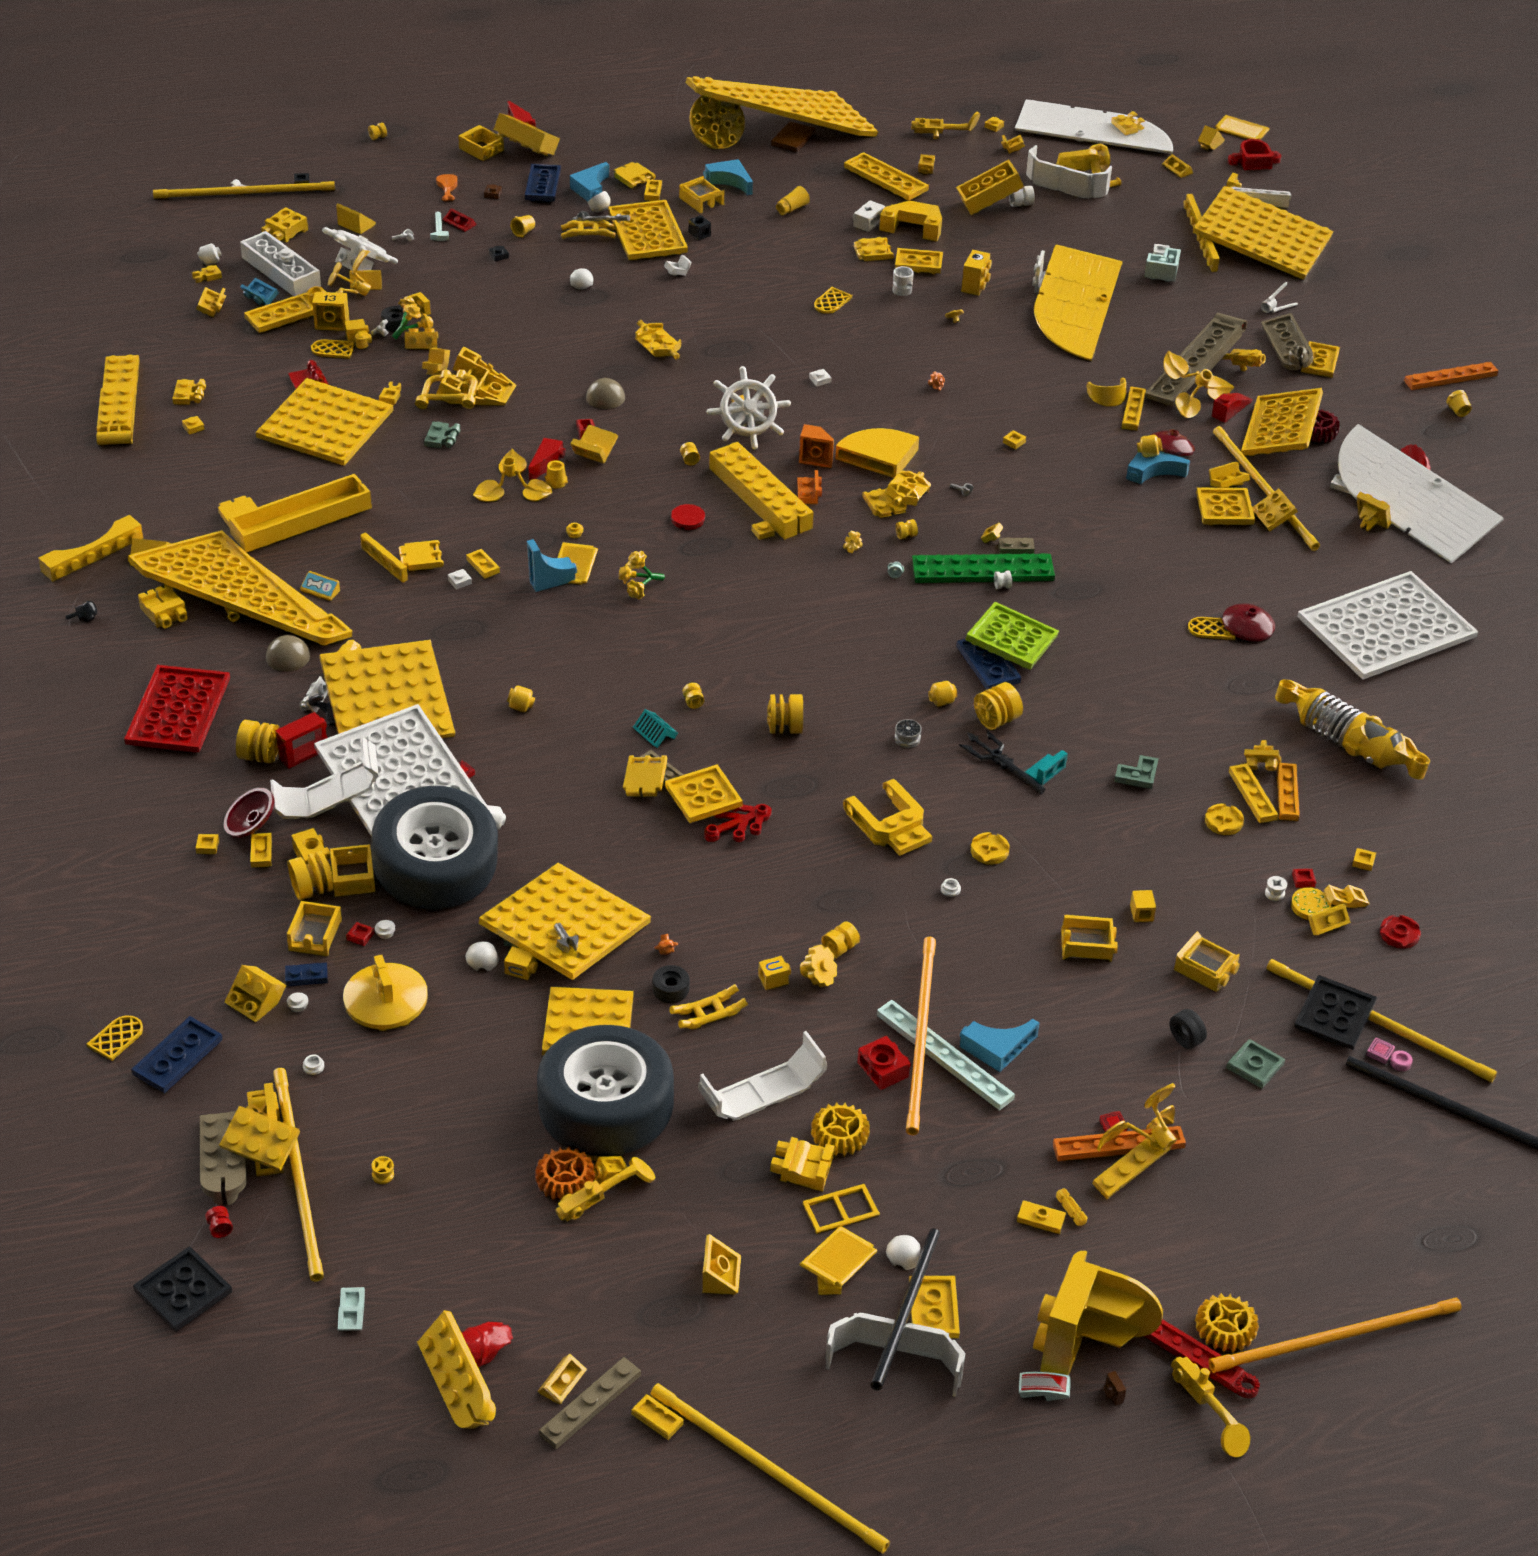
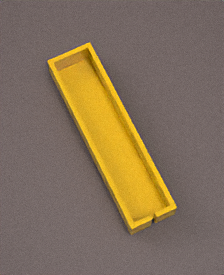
(761, 490)
(300, 513)

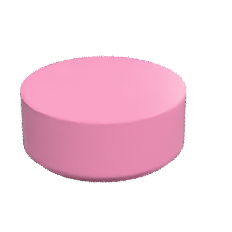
(1401, 1060)

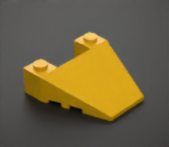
(915, 213)
(491, 387)

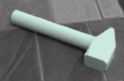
(439, 235)

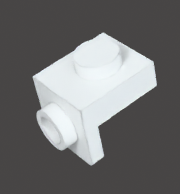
(679, 268)

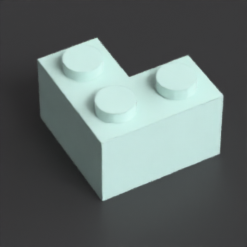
(1163, 266)

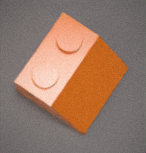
(816, 447)

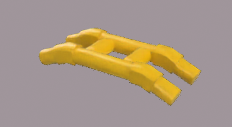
(581, 231)
(714, 1000)

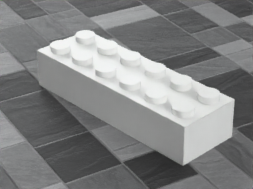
(293, 276)

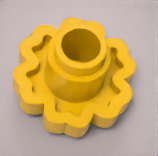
(819, 966)

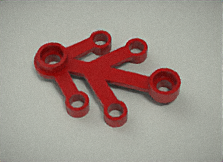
(759, 812)

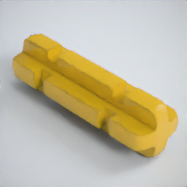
(1071, 1207)

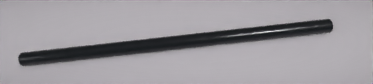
(1443, 1101)
(904, 1310)

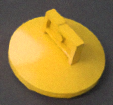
(716, 122)
(385, 995)

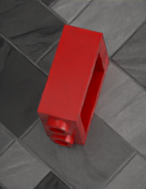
(295, 730)

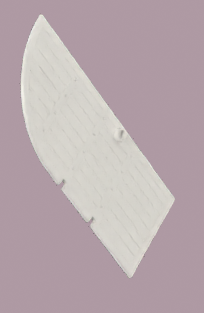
(1089, 126)
(1418, 498)

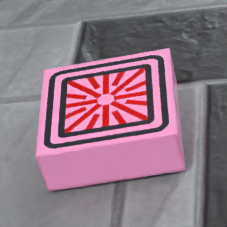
(1380, 1050)

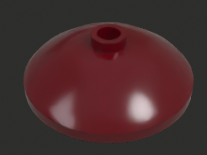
(1175, 443)
(1248, 622)
(249, 813)

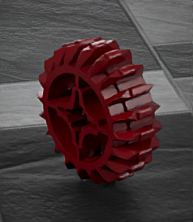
(1325, 427)

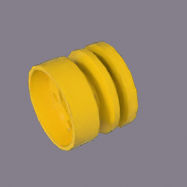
(998, 705)
(785, 714)
(256, 741)
(314, 874)

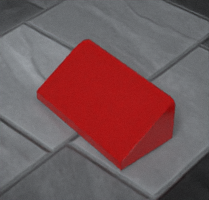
(459, 220)

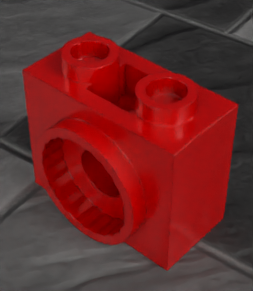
(883, 1062)

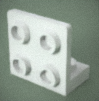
(1039, 273)

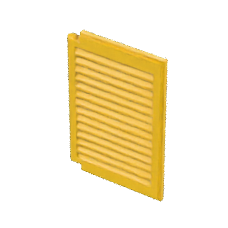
(1241, 128)
(582, 556)
(839, 1257)

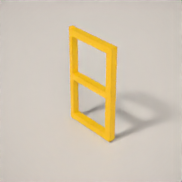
(834, 1196)

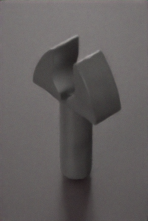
(566, 940)

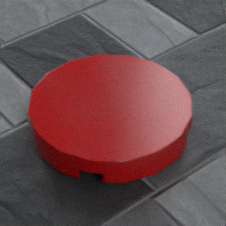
(688, 516)
(1400, 931)

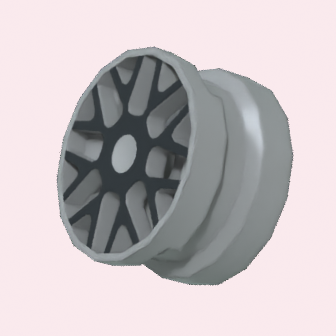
(907, 735)

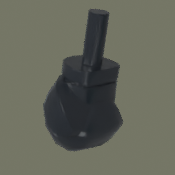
(86, 611)

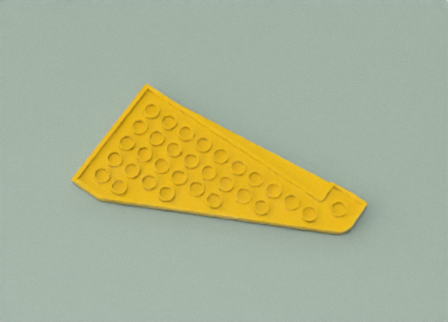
(804, 105)
(229, 577)

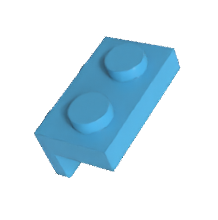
(260, 292)

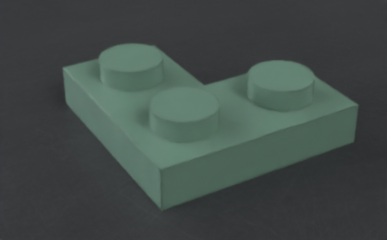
(1140, 776)

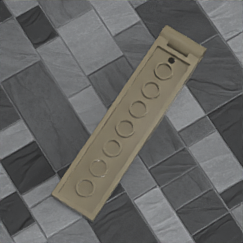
(1200, 354)

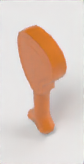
(448, 183)

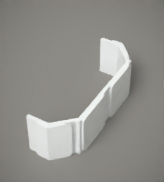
(1067, 179)
(330, 791)
(768, 1086)
(915, 1340)

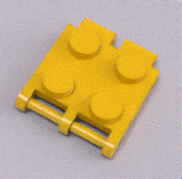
(633, 174)
(873, 249)
(881, 503)
(231, 508)
(421, 555)
(644, 776)

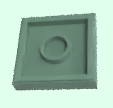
(1255, 1063)

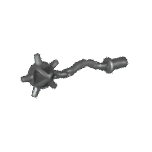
(584, 216)

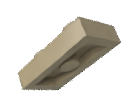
(1016, 545)

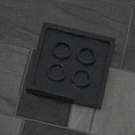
(1335, 1012)
(182, 1288)

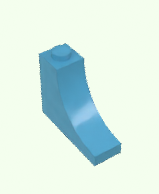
(729, 173)
(587, 182)
(1164, 464)
(548, 571)
(995, 1045)

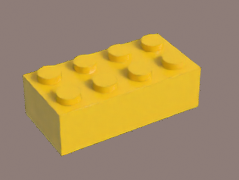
(526, 134)
(990, 187)

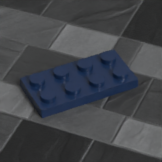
(542, 182)
(988, 666)
(176, 1054)

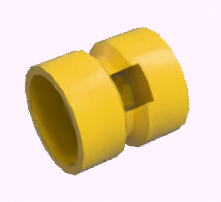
(841, 939)

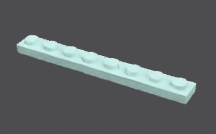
(948, 1056)

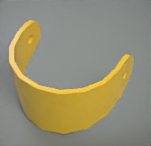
(1107, 395)

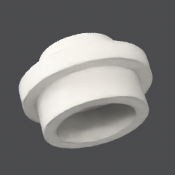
(286, 255)
(950, 887)
(385, 929)
(297, 1002)
(313, 1065)

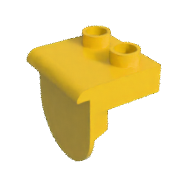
(1092, 1305)

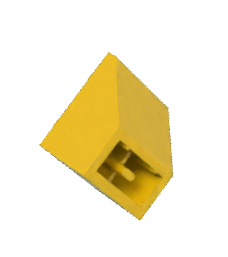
(254, 992)

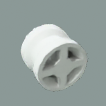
(1003, 579)
(1276, 888)

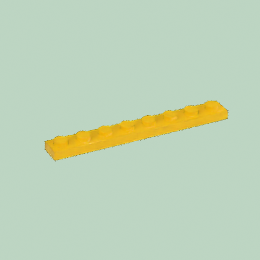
(1206, 245)

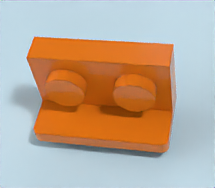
(809, 489)

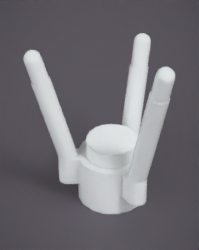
(1271, 303)

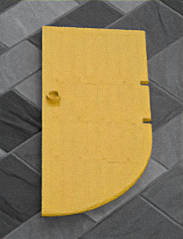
(1075, 299)

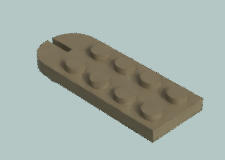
(1288, 341)
(217, 1163)

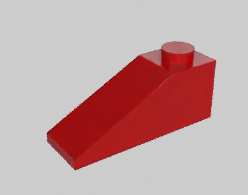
(519, 113)
(1229, 405)
(548, 451)

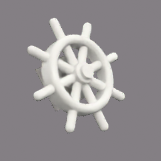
(357, 244)
(748, 411)

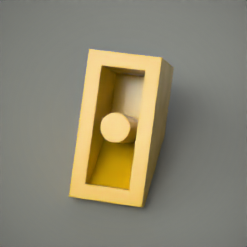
(1210, 138)

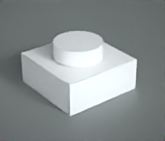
(1160, 249)
(820, 377)
(459, 579)

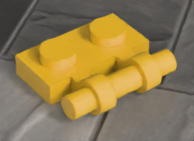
(188, 391)

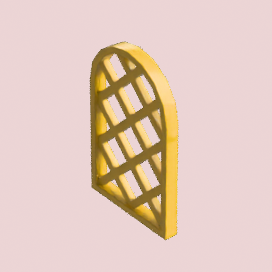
(822, 309)
(335, 343)
(1201, 620)
(91, 1043)

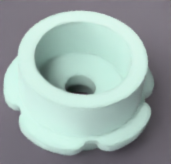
(895, 573)

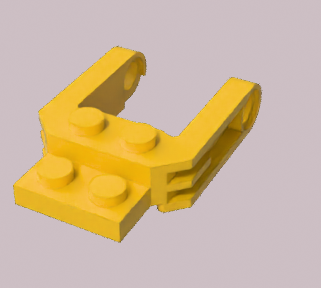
(902, 830)

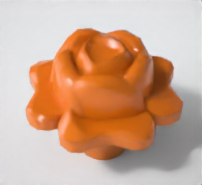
(937, 381)
(665, 946)

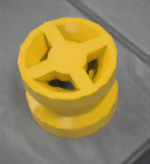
(386, 1167)

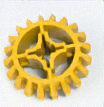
(841, 1124)
(1225, 1330)

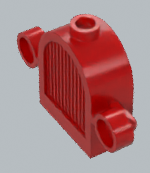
(1254, 155)

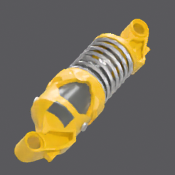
(1354, 729)

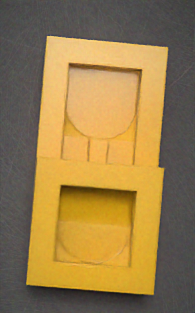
(1350, 896)

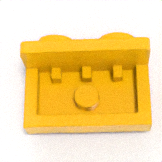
(211, 302)
(421, 339)
(1227, 475)

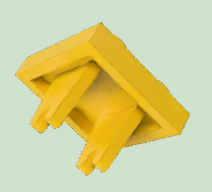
(1373, 511)

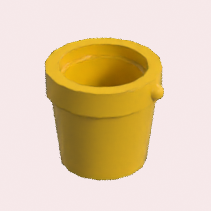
(522, 225)
(1459, 403)
(556, 475)

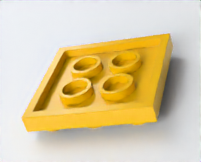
(1225, 506)
(703, 793)

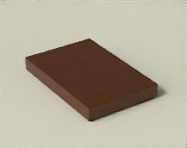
(793, 136)

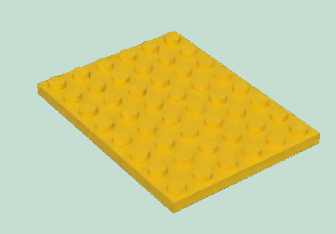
(1263, 232)

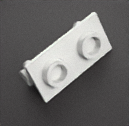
(316, 688)

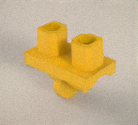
(1263, 754)

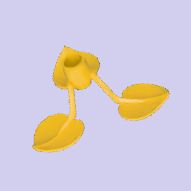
(358, 285)
(1186, 404)
(510, 466)
(1160, 1131)

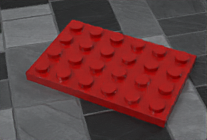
(177, 708)

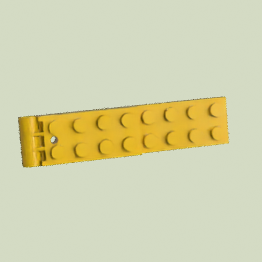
(118, 400)

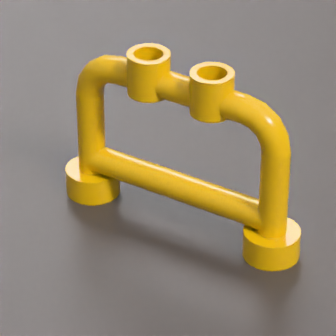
(468, 400)

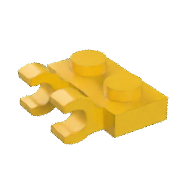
(1128, 124)

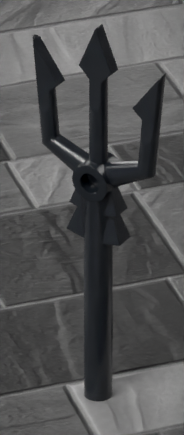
(1001, 759)

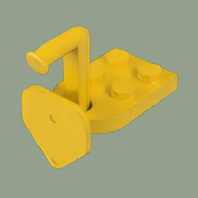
(1088, 159)

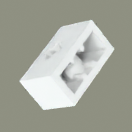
(868, 216)

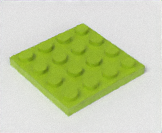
(1012, 635)

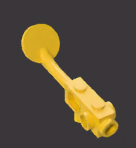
(936, 126)
(1245, 358)
(573, 1205)
(1235, 1436)

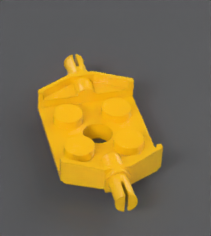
(657, 340)
(908, 488)

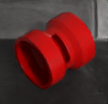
(219, 1223)

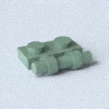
(441, 434)

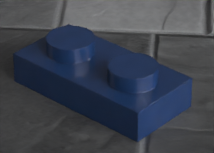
(306, 974)

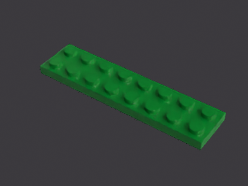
(981, 567)

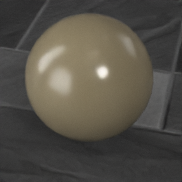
(605, 394)
(287, 653)

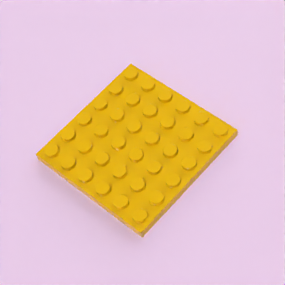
(324, 421)
(383, 681)
(580, 907)

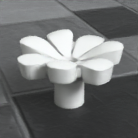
(381, 328)

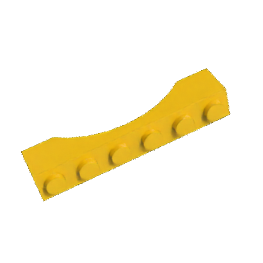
(63, 562)

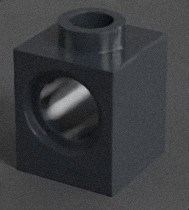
(699, 227)

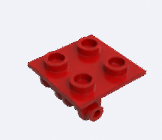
(312, 372)

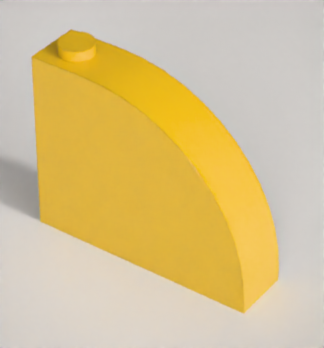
(878, 450)

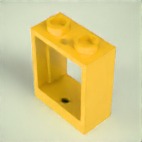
(469, 144)
(357, 882)

